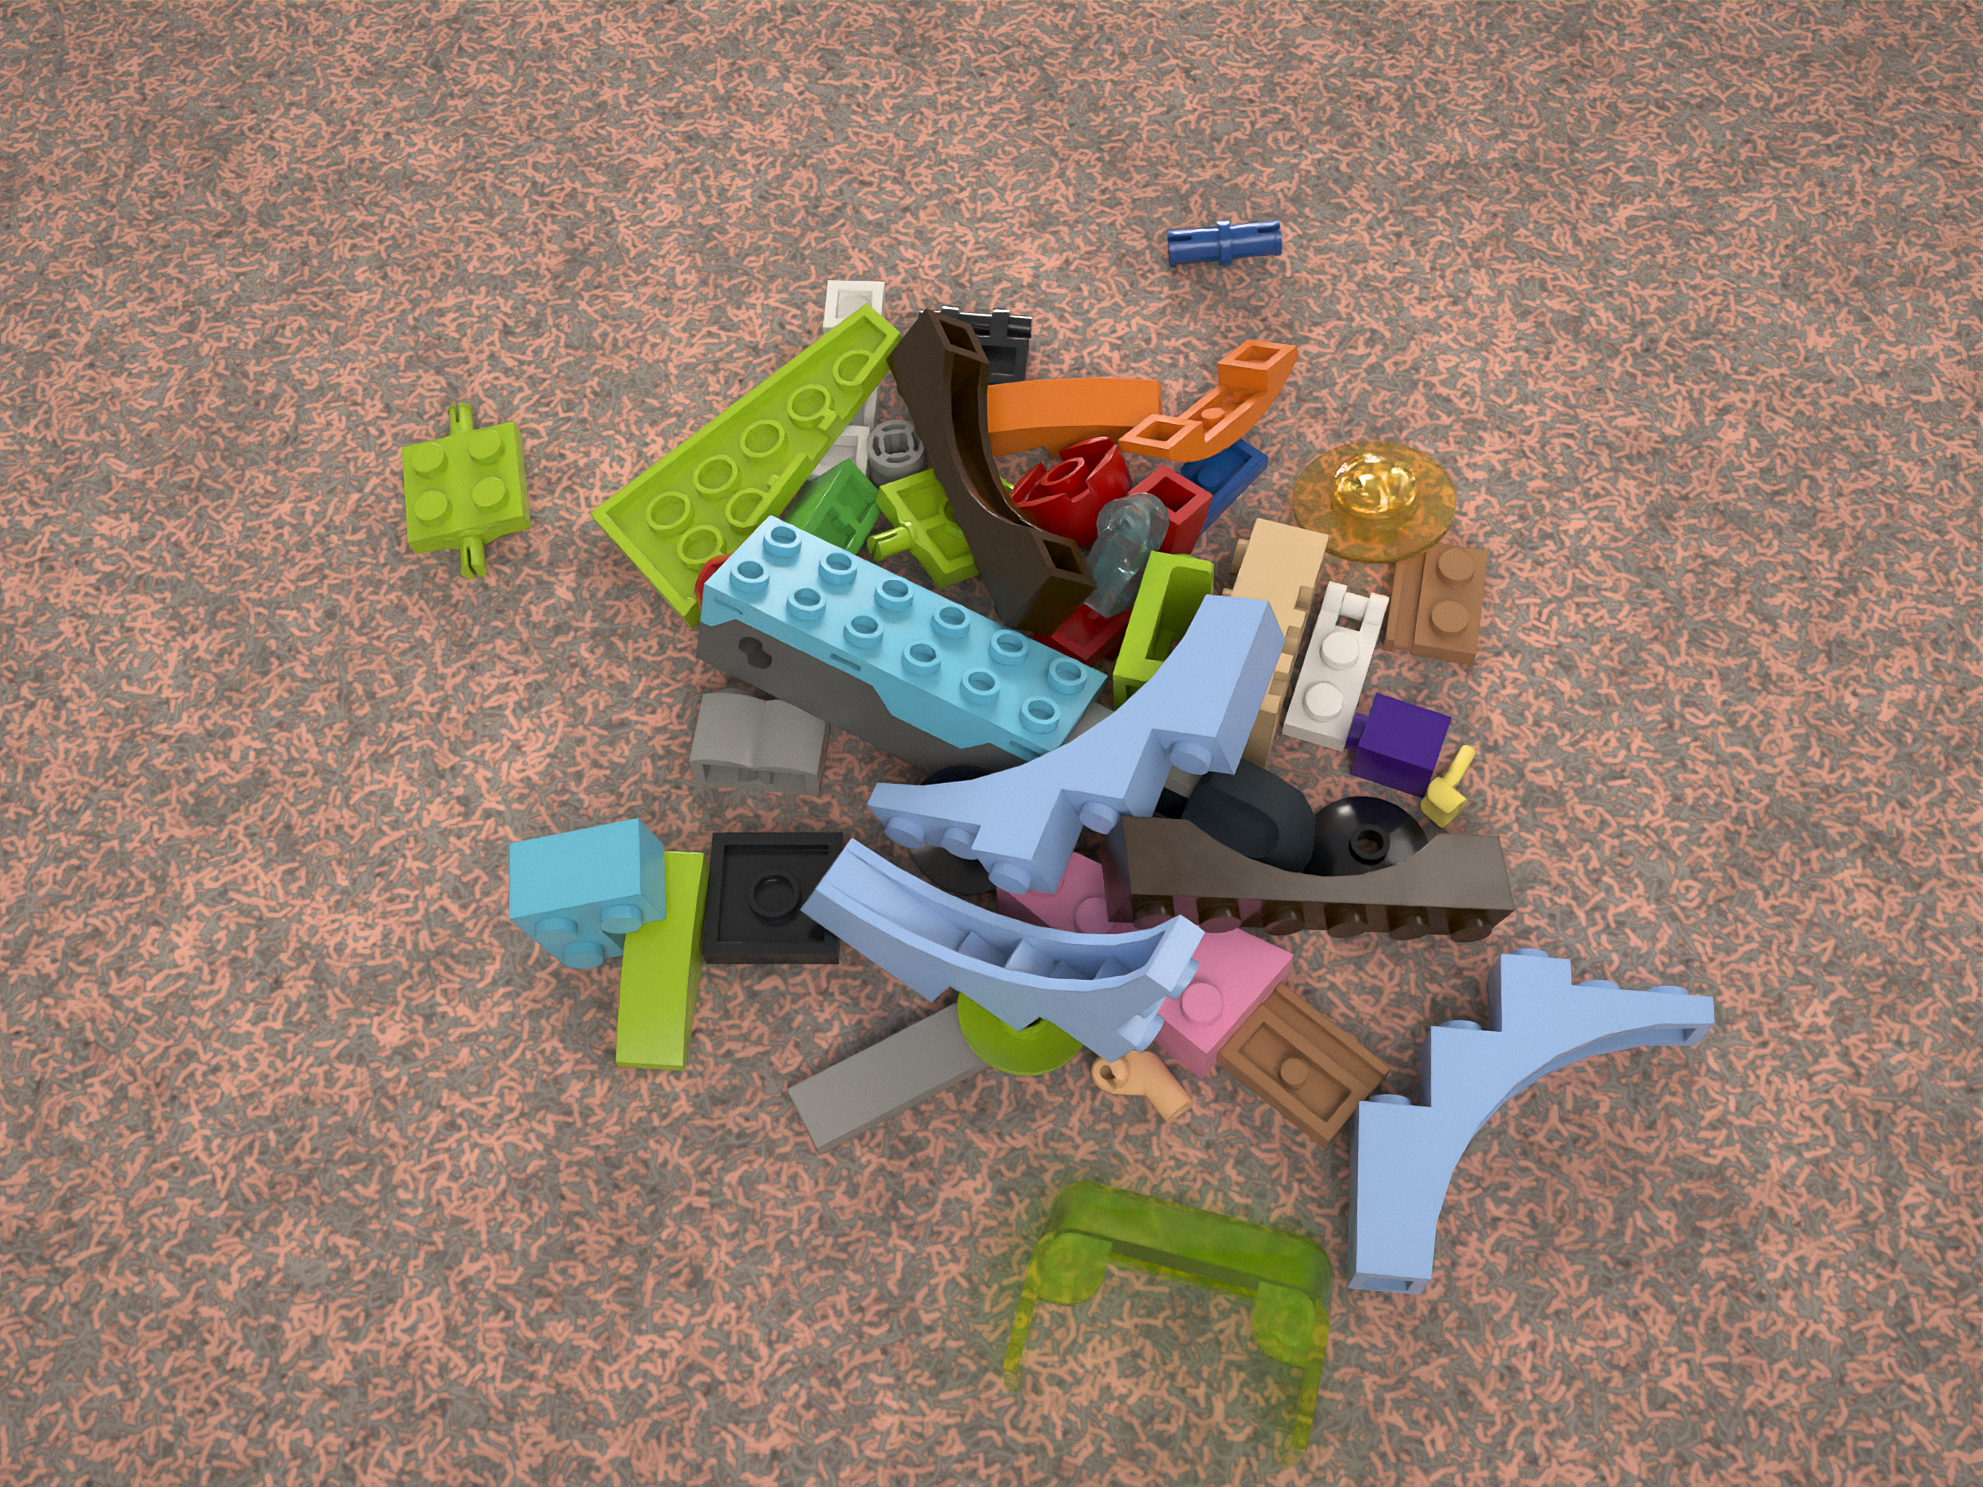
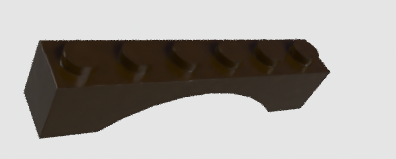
(1027, 570)
(1175, 868)

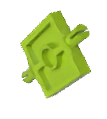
(465, 489)
(924, 528)

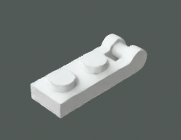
(1334, 668)

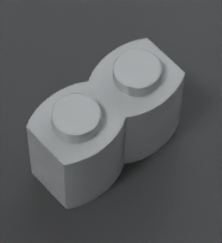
(758, 744)

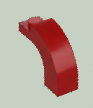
(1092, 636)

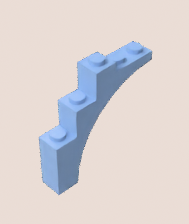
(1185, 716)
(1086, 984)
(1536, 1026)

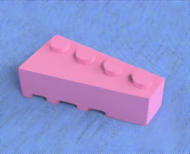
(1231, 978)

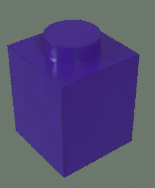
(1397, 744)

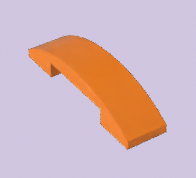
(1246, 389)

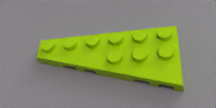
(745, 461)

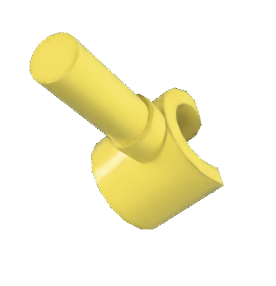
(1442, 799)

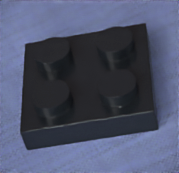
(757, 898)

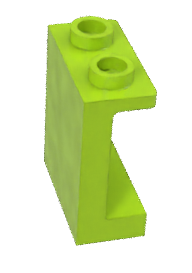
(1161, 614)

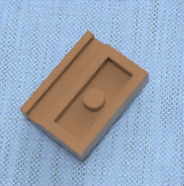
(1437, 604)
(1302, 1065)

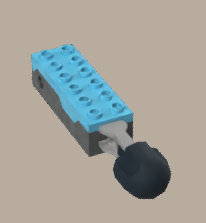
(943, 680)

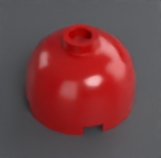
(1076, 490)

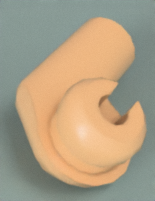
(1143, 1076)

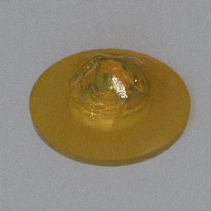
(1375, 501)

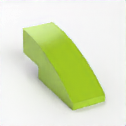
(664, 972)

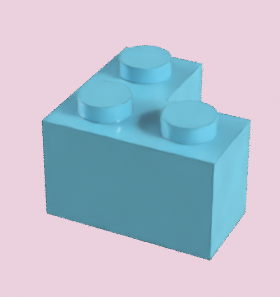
(587, 889)

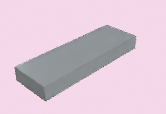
(884, 1079)

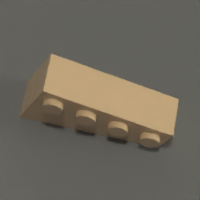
(1282, 568)

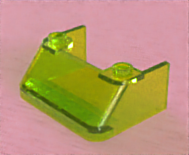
(1271, 1267)

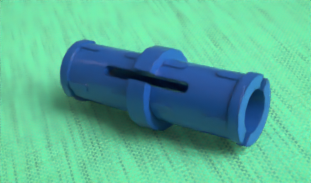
(1224, 242)

